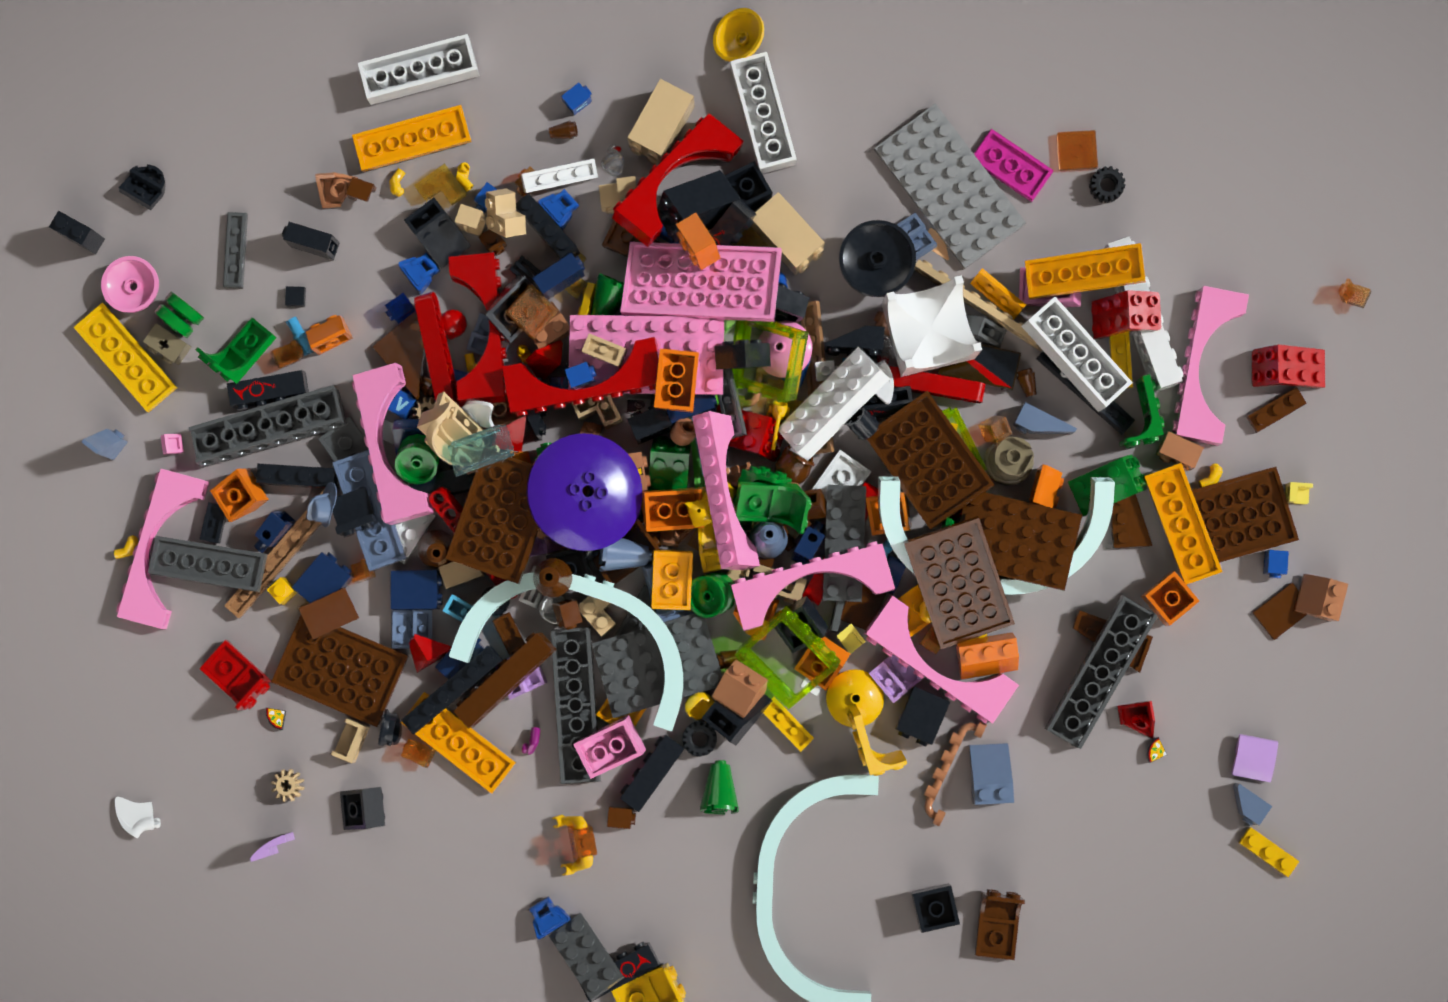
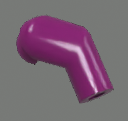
(533, 742)

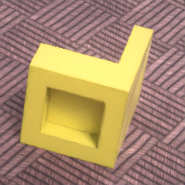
(1297, 492)
(850, 638)

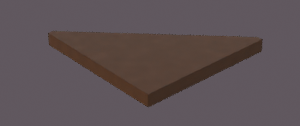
(405, 348)

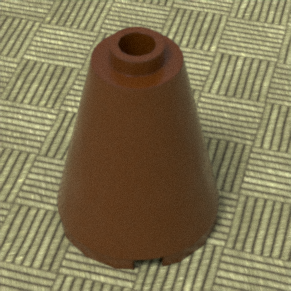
(431, 541)
(561, 577)

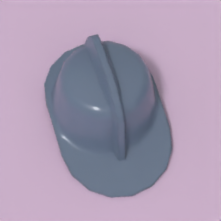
(322, 505)

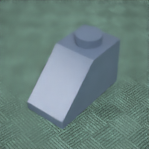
(1250, 805)

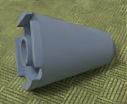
(766, 546)
(624, 555)

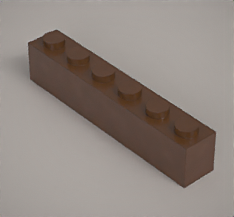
(504, 680)

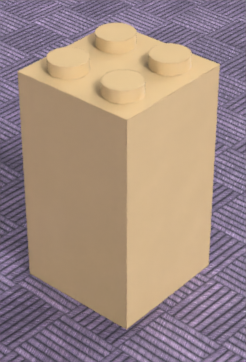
(661, 121)
(785, 229)

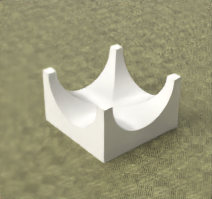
(930, 328)

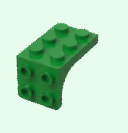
(240, 353)
(1152, 420)
(668, 464)
(1123, 472)
(763, 475)
(773, 503)

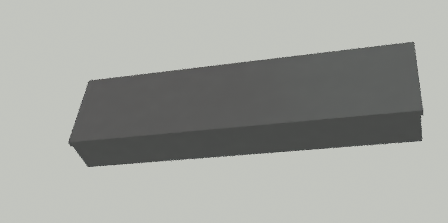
(268, 426)
(1101, 672)
(573, 699)

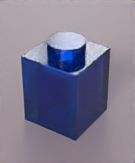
(399, 308)

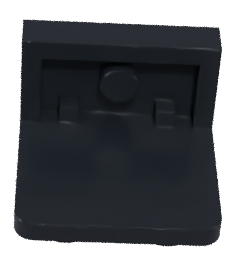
(353, 512)

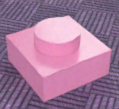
(172, 444)

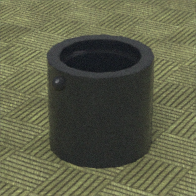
(863, 424)

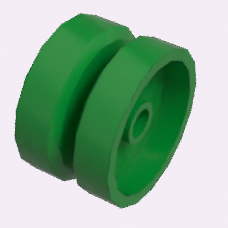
(178, 315)
(416, 460)
(712, 594)

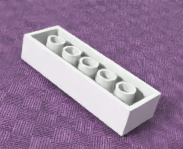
(418, 69)
(763, 113)
(1076, 354)
(833, 403)

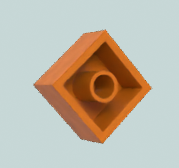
(697, 241)
(1170, 598)

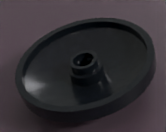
(877, 258)

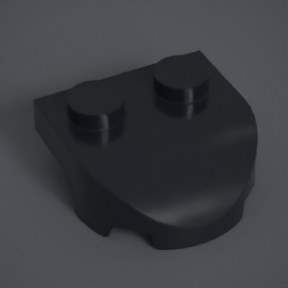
(144, 185)

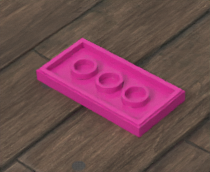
(1012, 165)

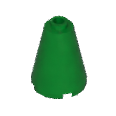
(607, 296)
(719, 790)

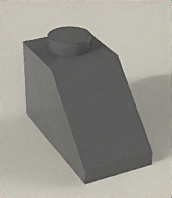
(986, 331)

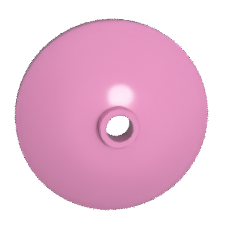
(120, 277)
(780, 358)

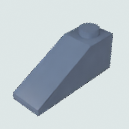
(1036, 421)
(106, 443)

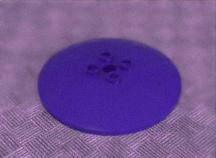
(558, 498)

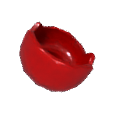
(454, 323)

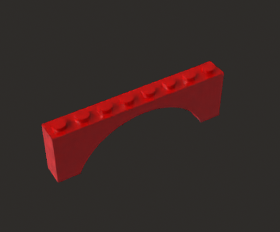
(706, 141)
(486, 379)
(529, 393)

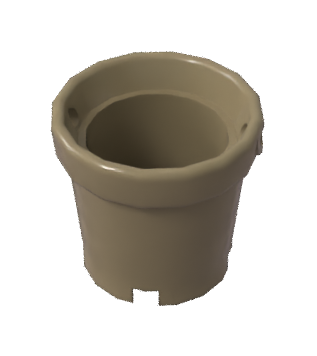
(1009, 461)

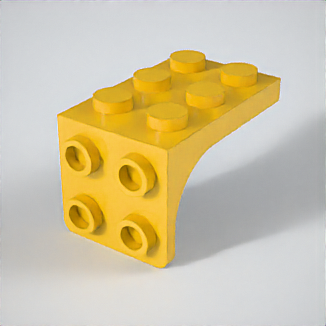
(875, 762)
(653, 986)

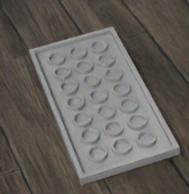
(950, 186)

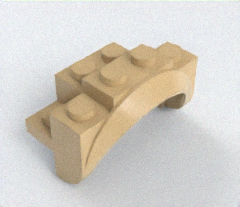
(444, 425)

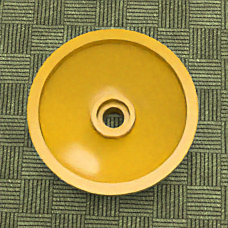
(733, 30)
(853, 683)

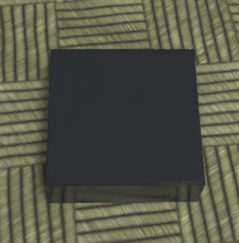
(295, 296)

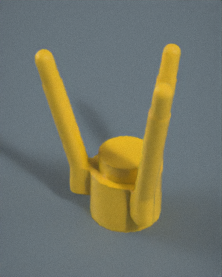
(779, 411)

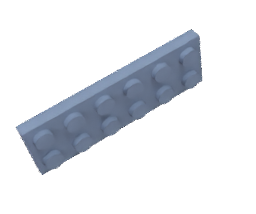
(382, 542)

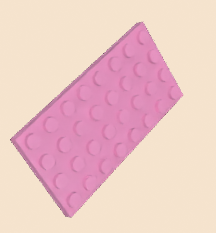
(736, 287)
(671, 333)

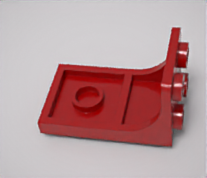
(1125, 313)
(1288, 366)
(759, 436)
(236, 675)

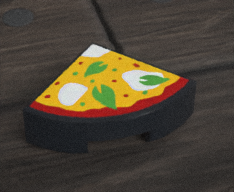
(276, 717)
(1155, 750)

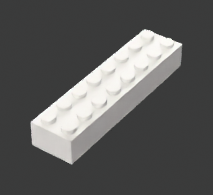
(1153, 346)

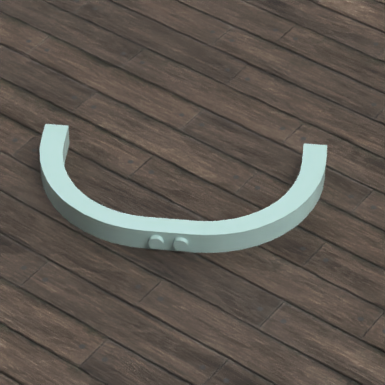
(1086, 544)
(482, 610)
(833, 786)

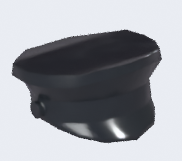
(390, 729)

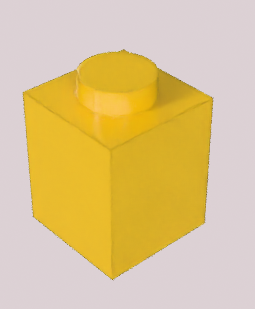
(282, 590)

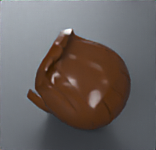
(794, 465)

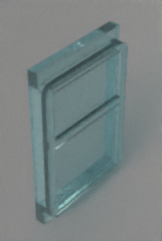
(480, 449)

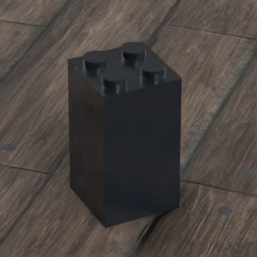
(706, 196)

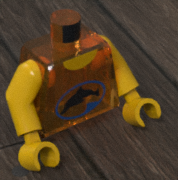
(581, 841)

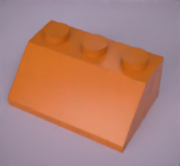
(676, 380)
(667, 508)
(988, 655)

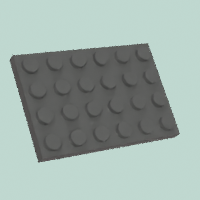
(635, 669)

